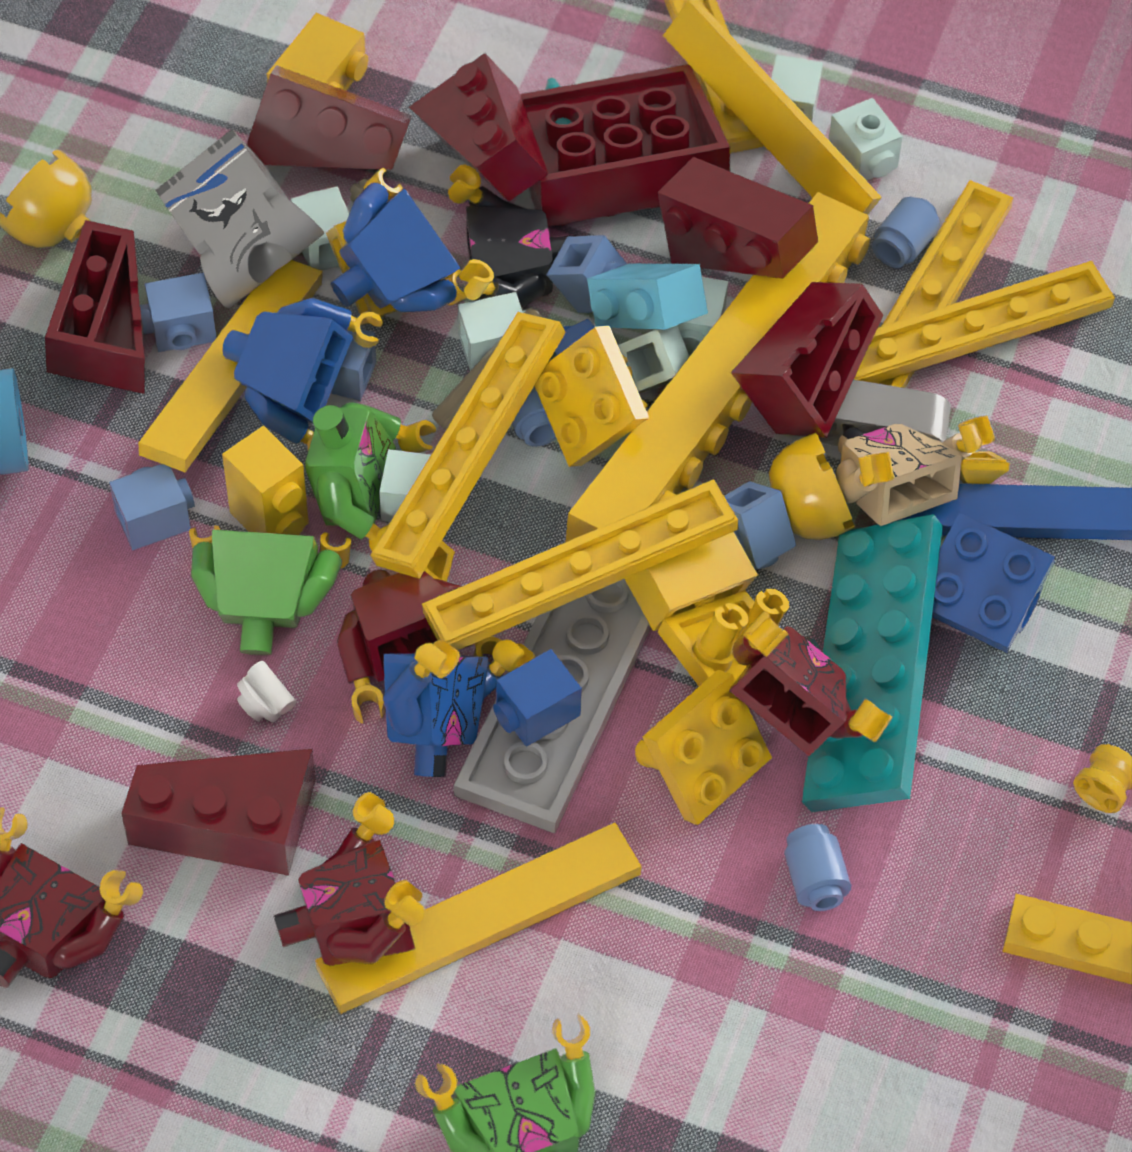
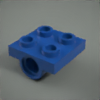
(988, 582)

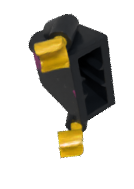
(505, 243)

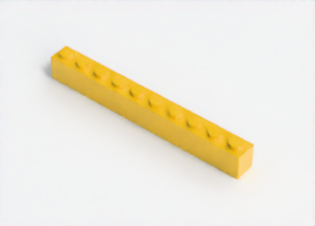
(704, 396)

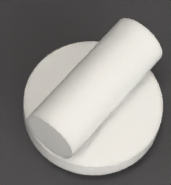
(264, 694)

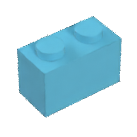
(647, 296)

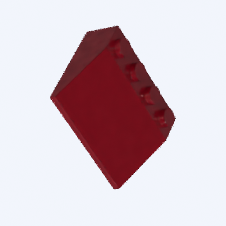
(622, 141)

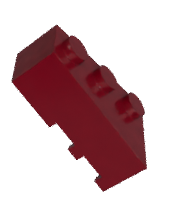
(98, 313)

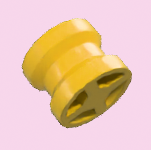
(1106, 779)

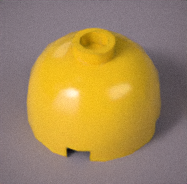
(49, 203)
(810, 490)

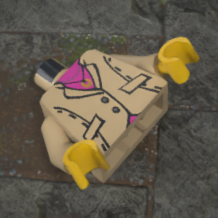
(904, 471)

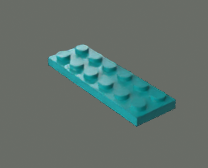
(881, 642)

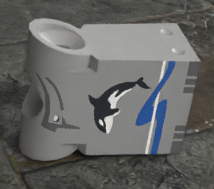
(236, 218)

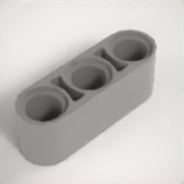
(878, 405)

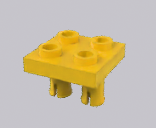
(590, 396)
(706, 634)
(705, 748)

